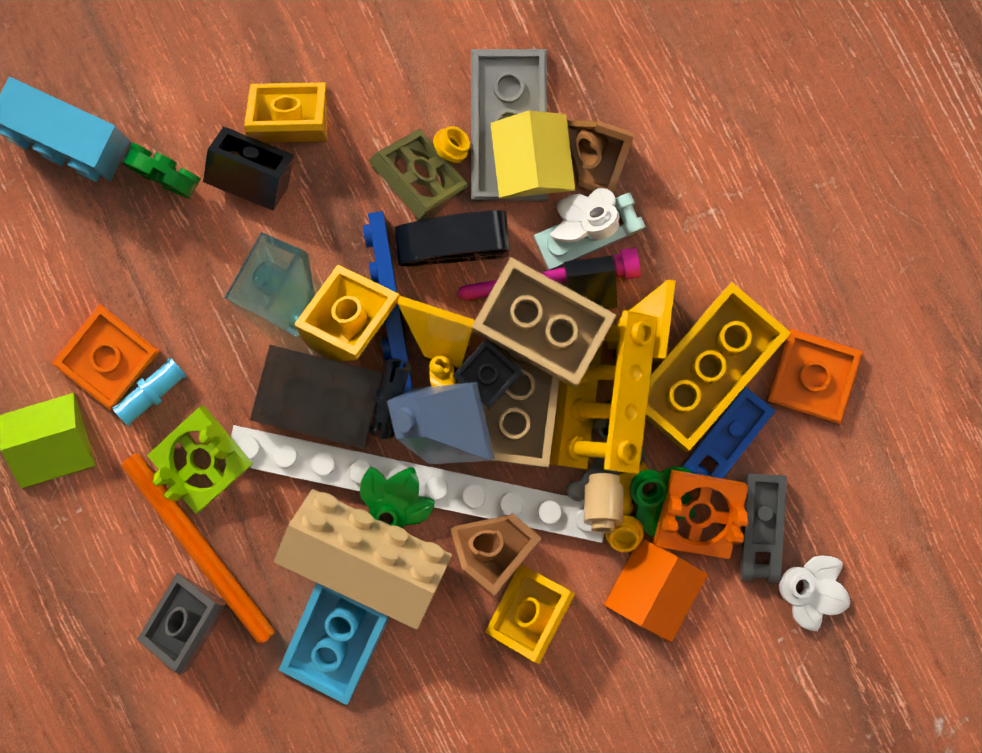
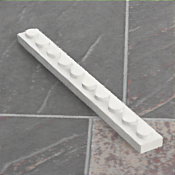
(447, 488)

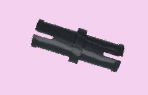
(392, 386)

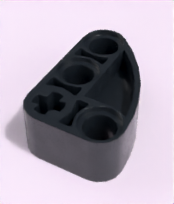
(453, 239)

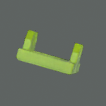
(220, 447)

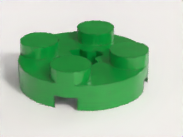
(160, 170)

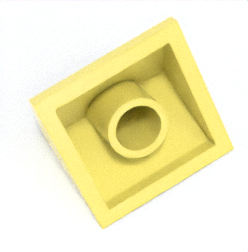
(532, 154)

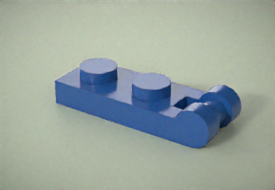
(731, 434)

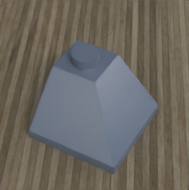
(442, 423)

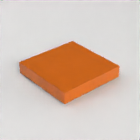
(106, 357)
(814, 376)

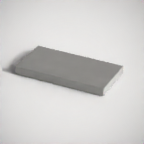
(501, 86)

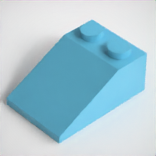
(333, 643)

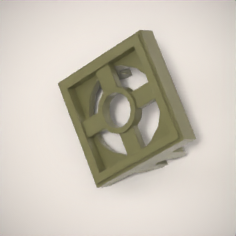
(408, 147)

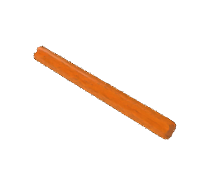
(199, 550)

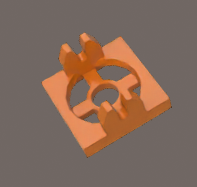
(720, 546)

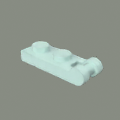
(556, 252)

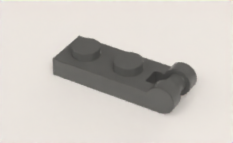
(765, 527)

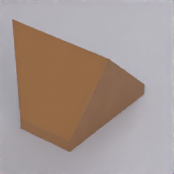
(598, 153)
(493, 549)

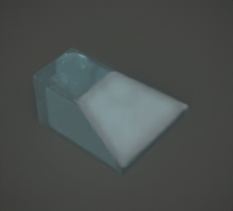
(274, 283)

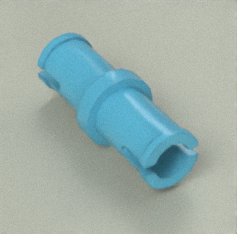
(149, 392)

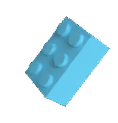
(60, 131)

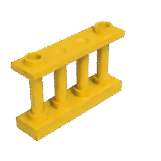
(627, 412)

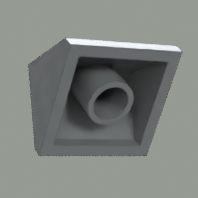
(182, 623)

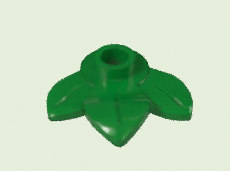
(395, 496)
(650, 503)

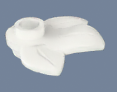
(587, 216)
(819, 594)

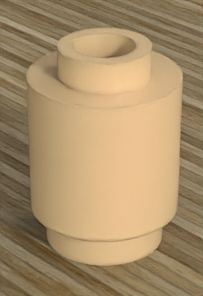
(603, 502)

